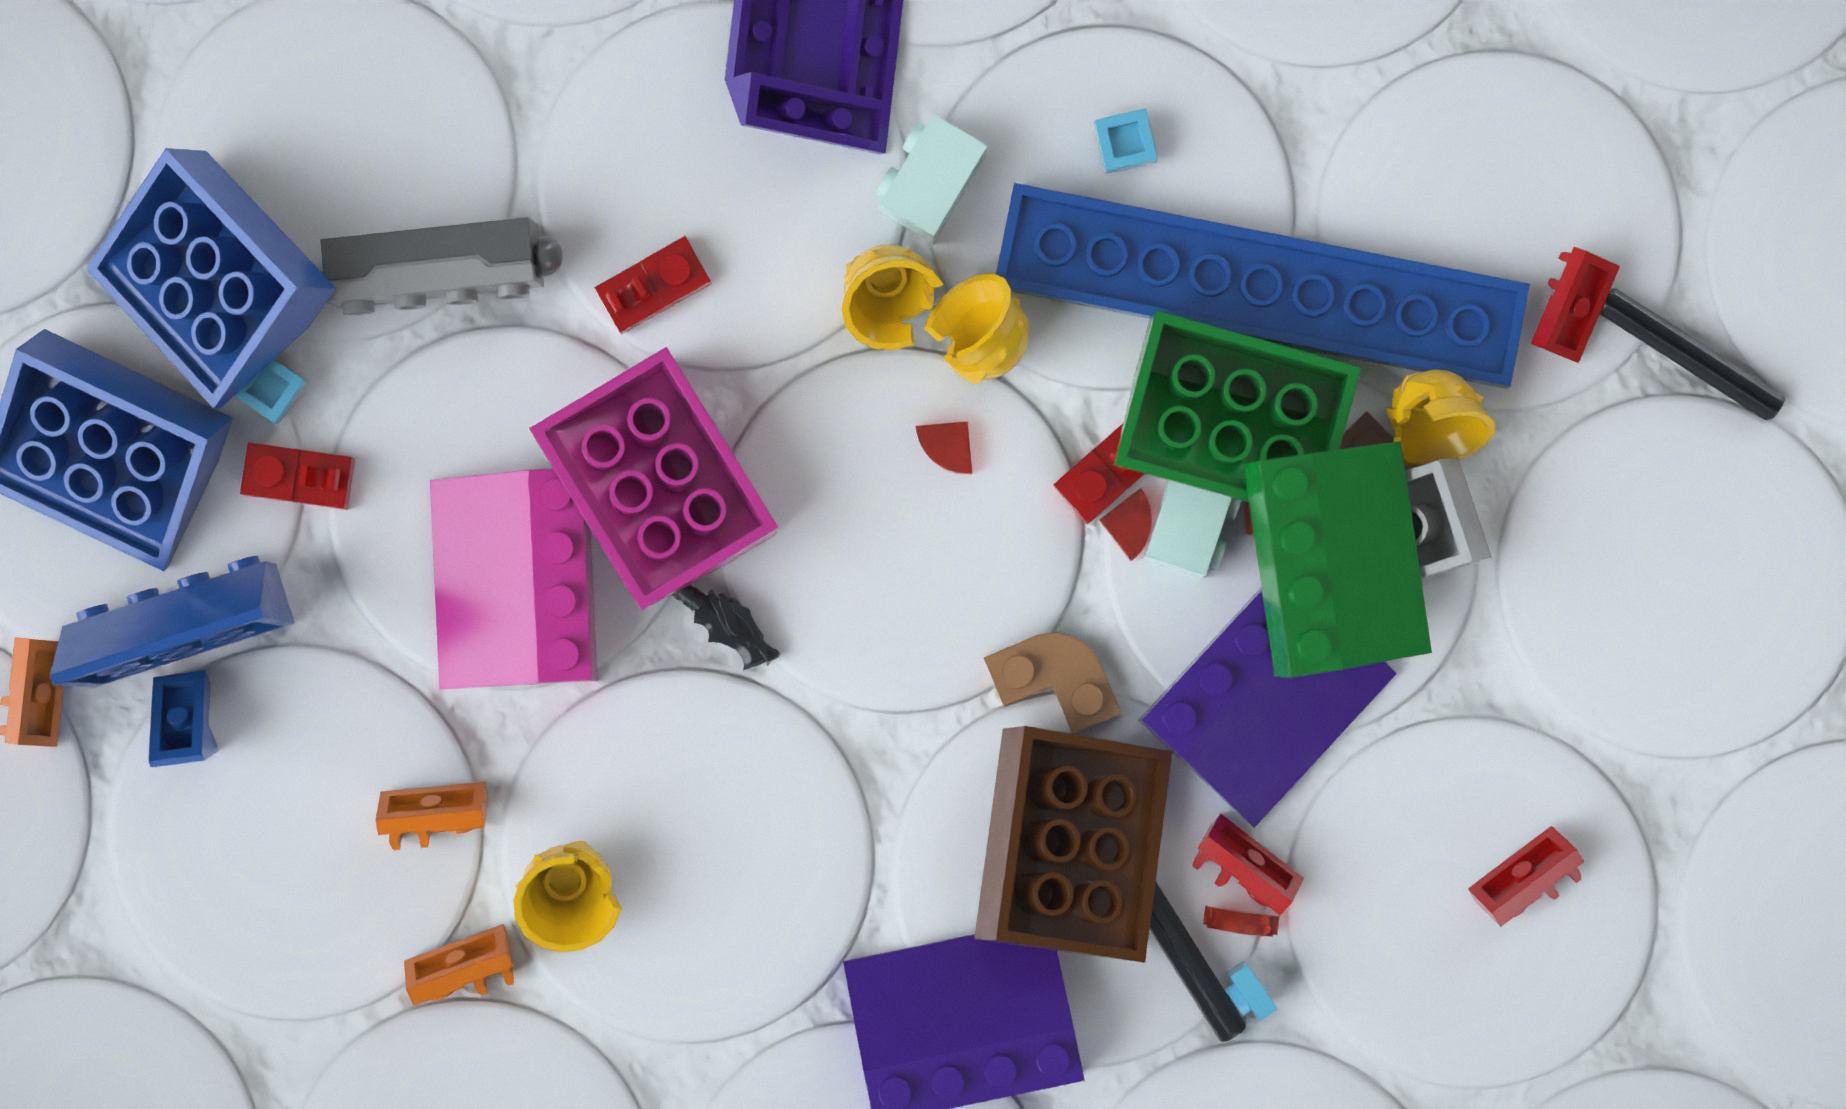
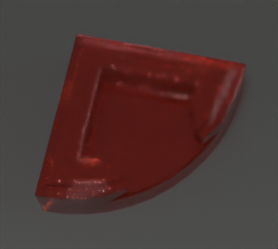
(947, 446)
(1130, 524)
(1241, 921)

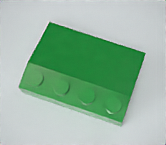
(1226, 400)
(1337, 559)

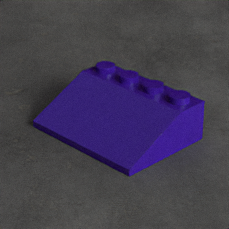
(1254, 730)
(961, 1023)

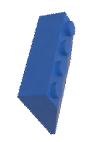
(208, 274)
(105, 447)
(171, 625)

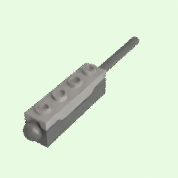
(438, 263)

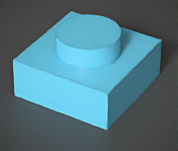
(1125, 141)
(272, 391)
(1248, 992)

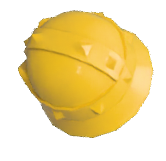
(882, 291)
(984, 327)
(1438, 417)
(566, 898)

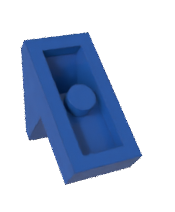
(180, 720)

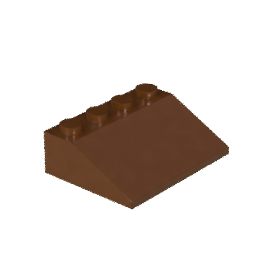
(1073, 844)

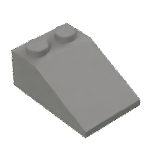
(1444, 518)

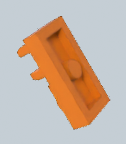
(33, 698)
(433, 809)
(452, 966)

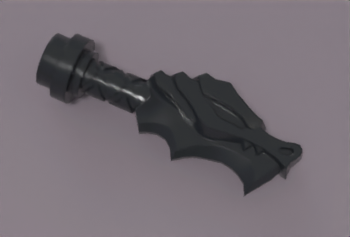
(728, 624)

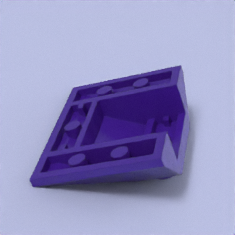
(815, 68)

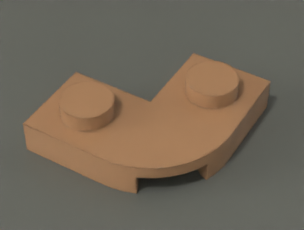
(1059, 663)

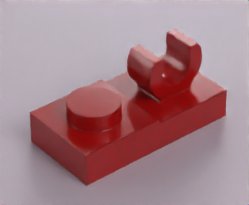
(653, 285)
(1575, 304)
(297, 476)
(1095, 480)
(1257, 869)
(1526, 875)

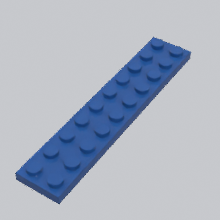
(1262, 285)

